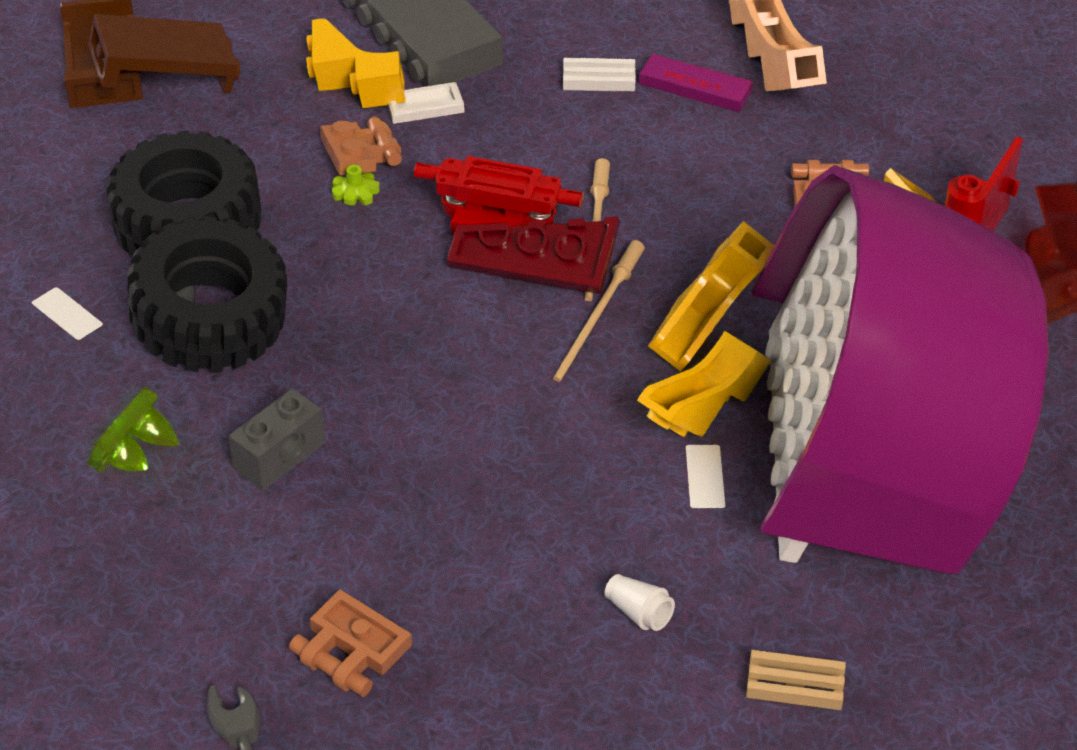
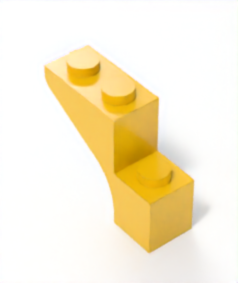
(341, 65)
(711, 295)
(696, 395)

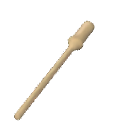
(599, 191)
(621, 272)

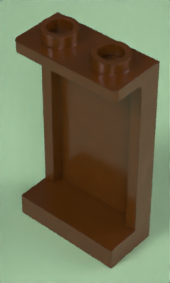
(161, 47)
(81, 74)

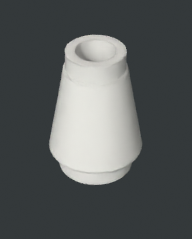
(642, 602)

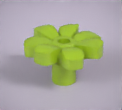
(355, 186)

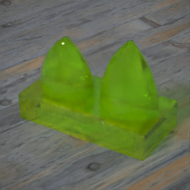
(139, 420)

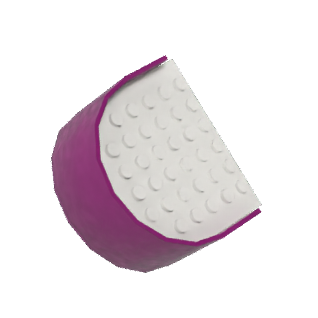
(897, 374)

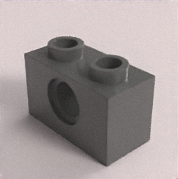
(277, 439)

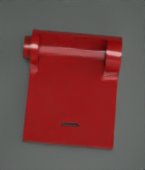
(987, 200)

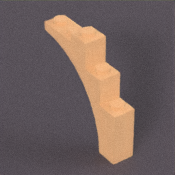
(784, 53)

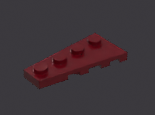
(550, 254)

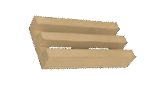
(796, 673)

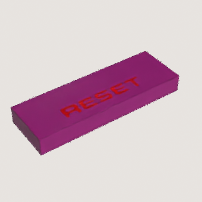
(696, 82)

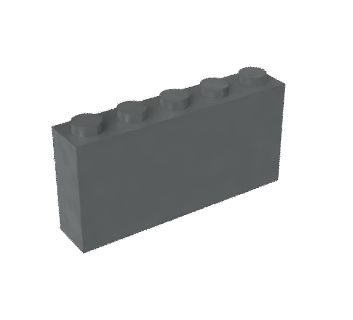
(434, 37)

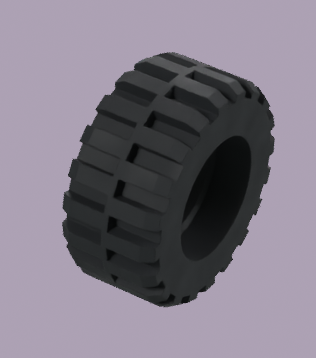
(175, 170)
(207, 333)

